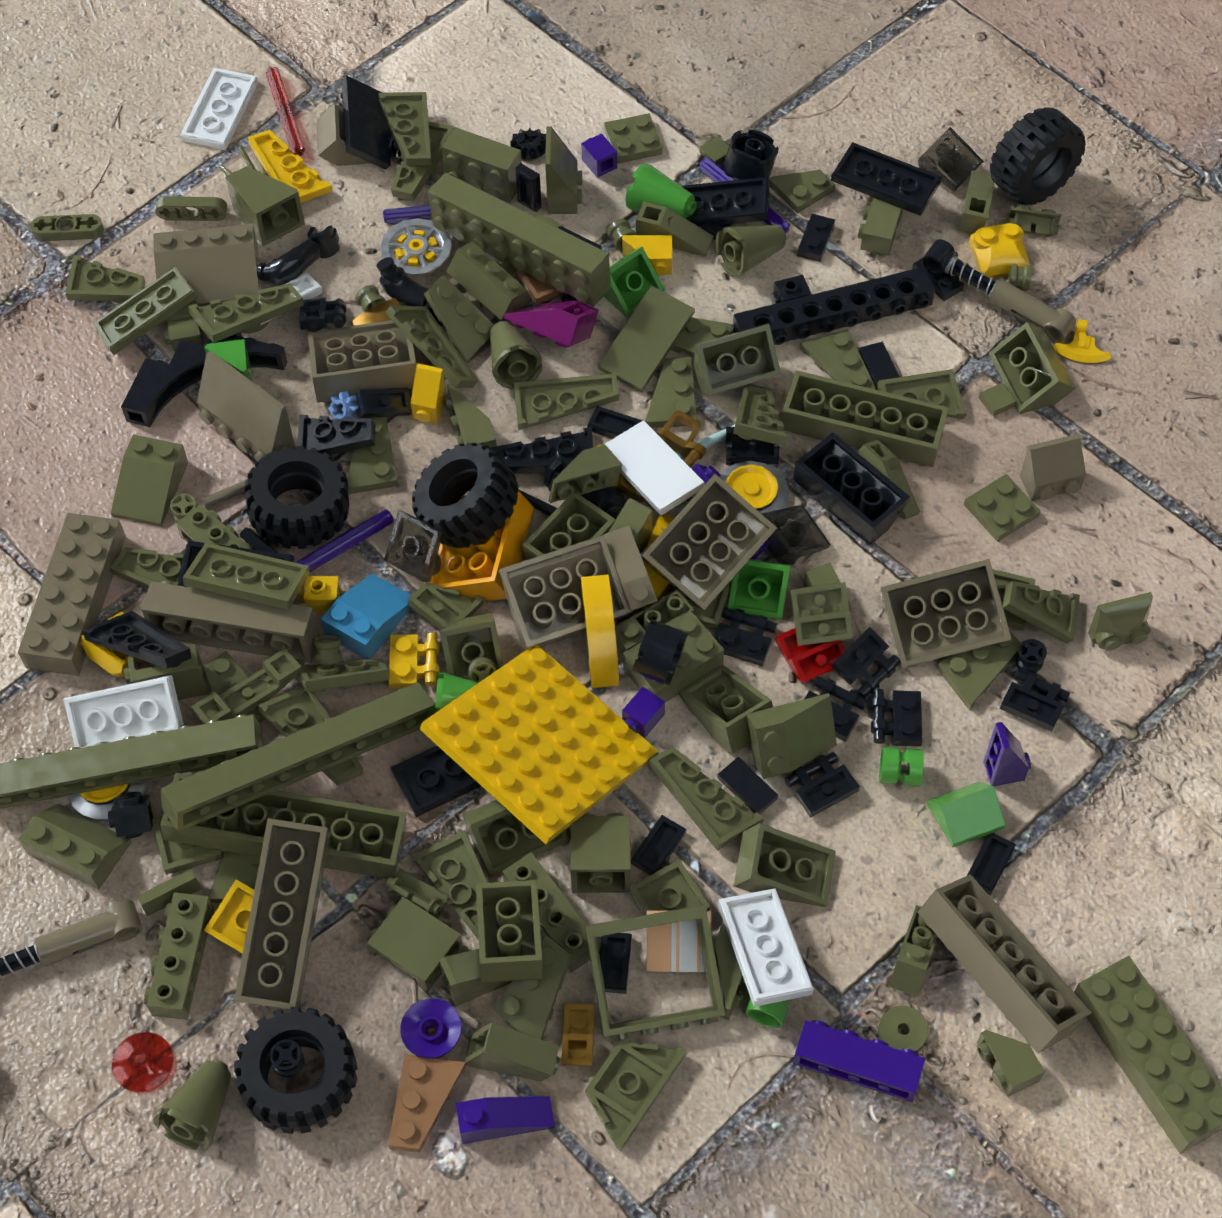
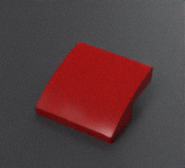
(810, 659)

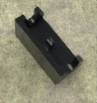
(744, 450)

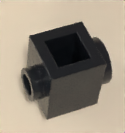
(131, 815)

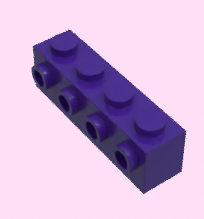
(859, 1060)

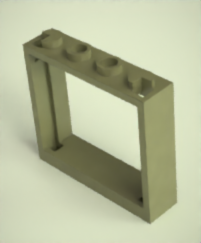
(678, 1019)

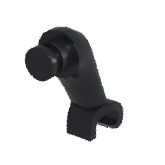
(298, 259)
(400, 286)
(607, 499)

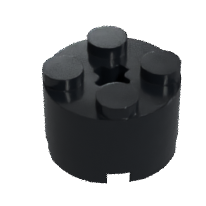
(750, 155)
(659, 652)

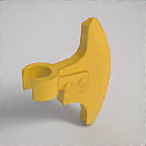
(1082, 347)

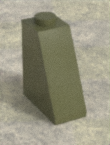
(640, 521)
(463, 977)
(512, 1053)

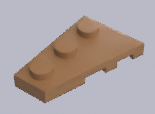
(420, 1098)

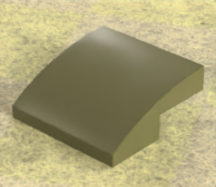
(821, 613)

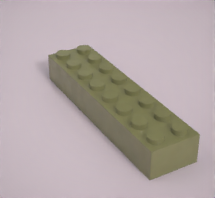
(520, 239)
(361, 837)

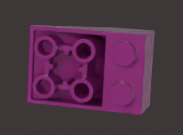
(562, 321)

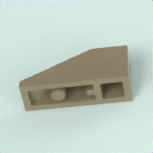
(630, 568)

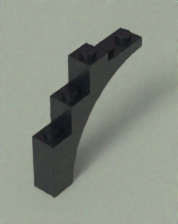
(160, 382)

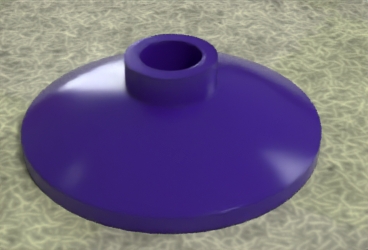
(427, 1015)

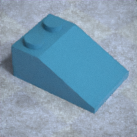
(366, 615)

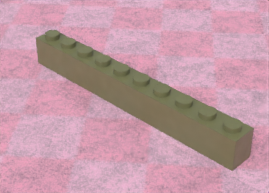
(295, 757)
(127, 760)

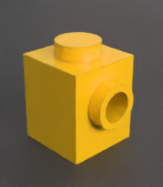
(320, 592)

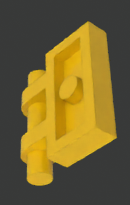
(404, 660)

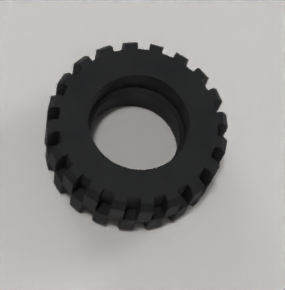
(1037, 156)
(297, 470)
(481, 509)
(316, 1102)

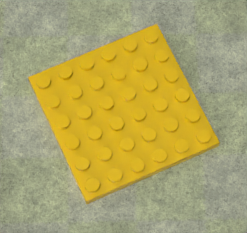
(539, 742)

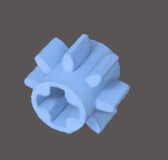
(344, 406)

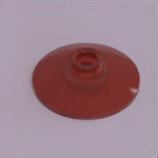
(149, 1073)

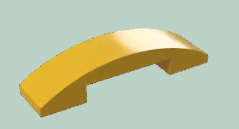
(600, 631)

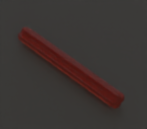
(285, 111)

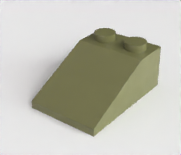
(561, 176)
(148, 479)
(722, 706)
(791, 734)
(785, 862)

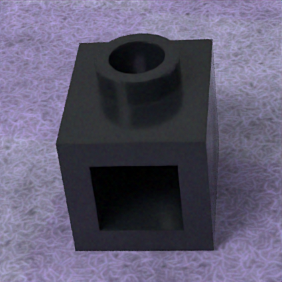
(790, 289)

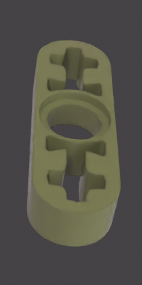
(168, 208)
(50, 234)

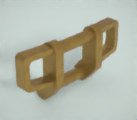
(689, 449)

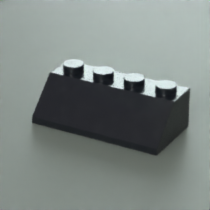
(850, 488)

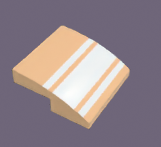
(675, 947)

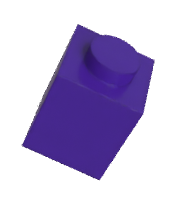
(599, 155)
(643, 712)

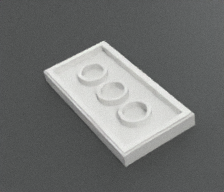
(219, 109)
(654, 468)
(124, 712)
(765, 947)

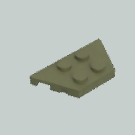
(630, 1085)

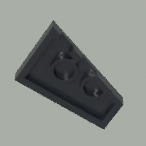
(335, 435)

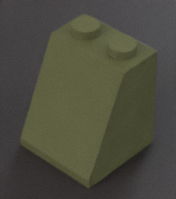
(265, 203)
(600, 854)

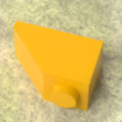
(656, 247)
(428, 394)

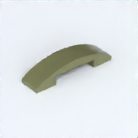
(252, 691)

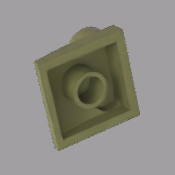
(1121, 622)

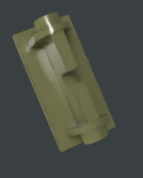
(1045, 220)
(417, 892)

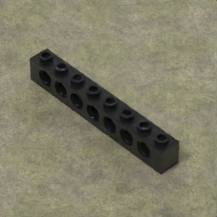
(841, 306)

